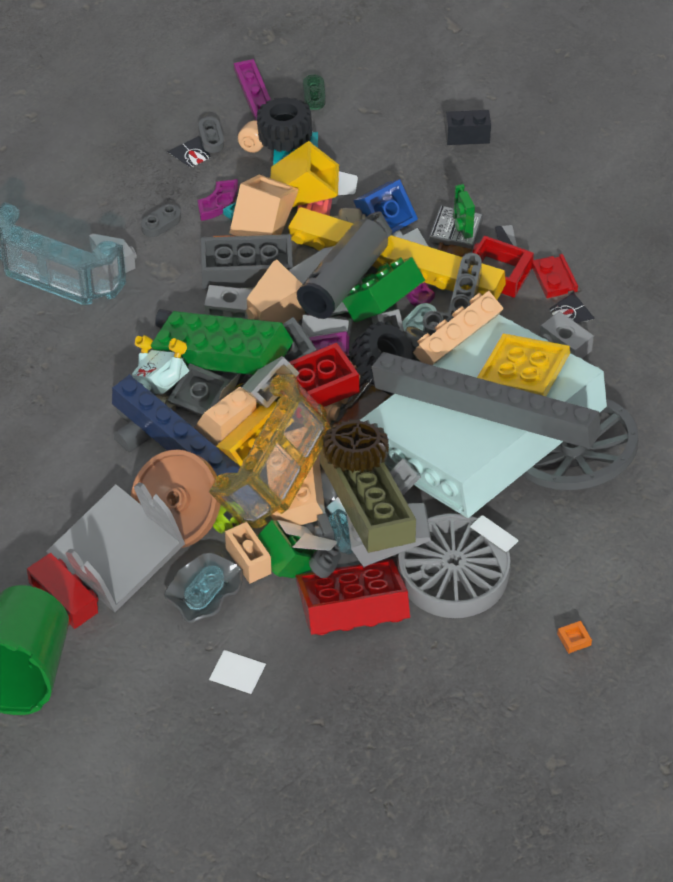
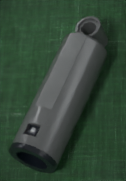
(344, 266)

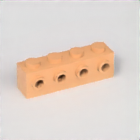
(462, 326)

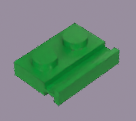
(463, 212)

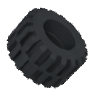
(284, 124)
(376, 338)

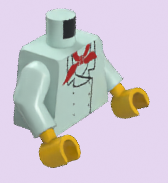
(159, 369)

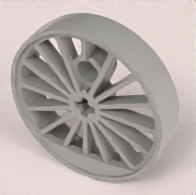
(454, 566)

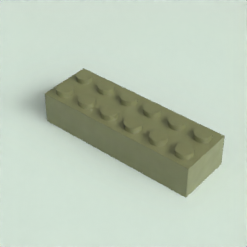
(373, 506)

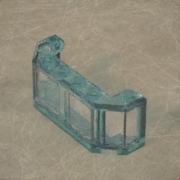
(57, 265)

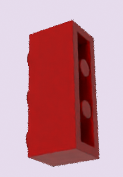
(55, 578)

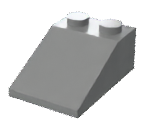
(422, 536)

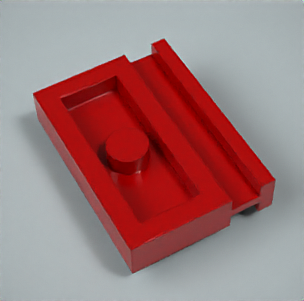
(554, 276)

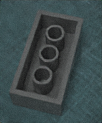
(242, 259)

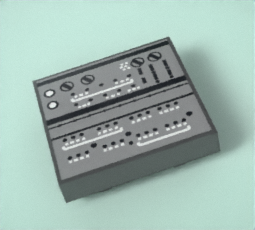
(446, 232)

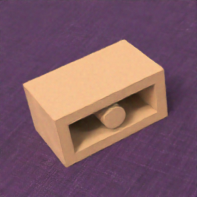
(248, 552)

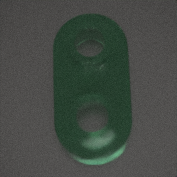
(314, 91)

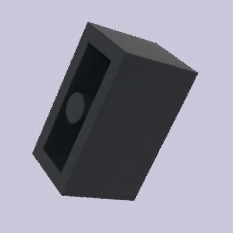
(468, 127)

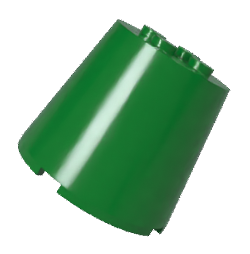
(30, 647)

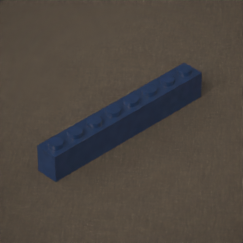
(166, 425)

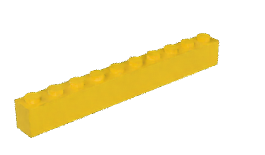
(435, 265)

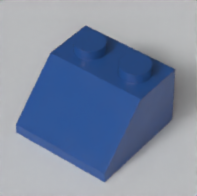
(391, 201)

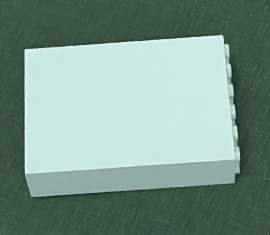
(468, 457)

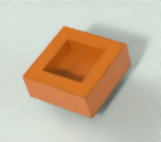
(574, 637)

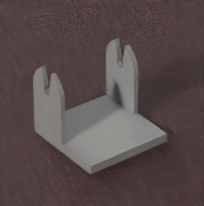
(119, 544)

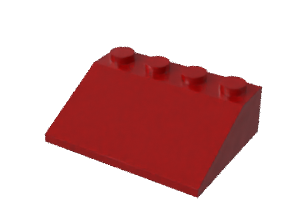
(353, 597)

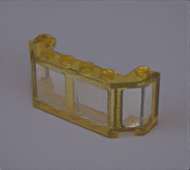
(277, 459)

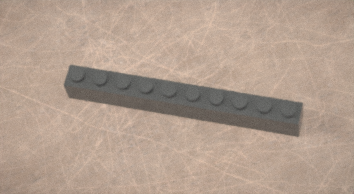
(487, 400)

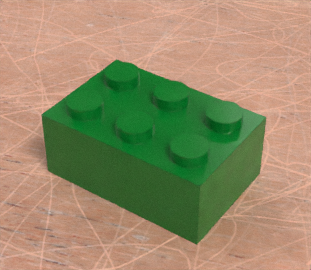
(383, 288)

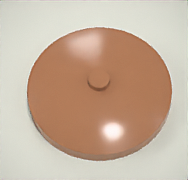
(184, 486)

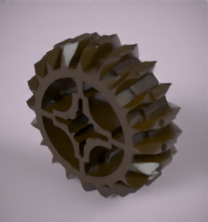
(355, 445)

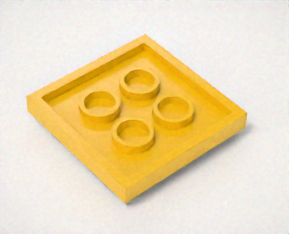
(525, 363)

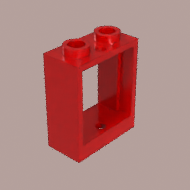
(509, 254)

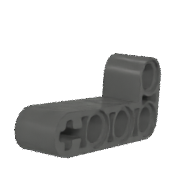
(460, 297)

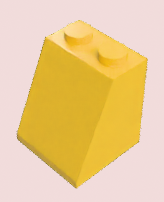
(310, 172)

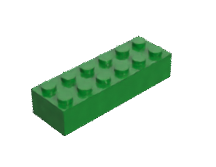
(224, 341)

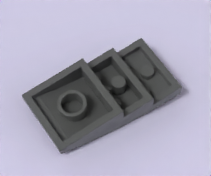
(201, 389)

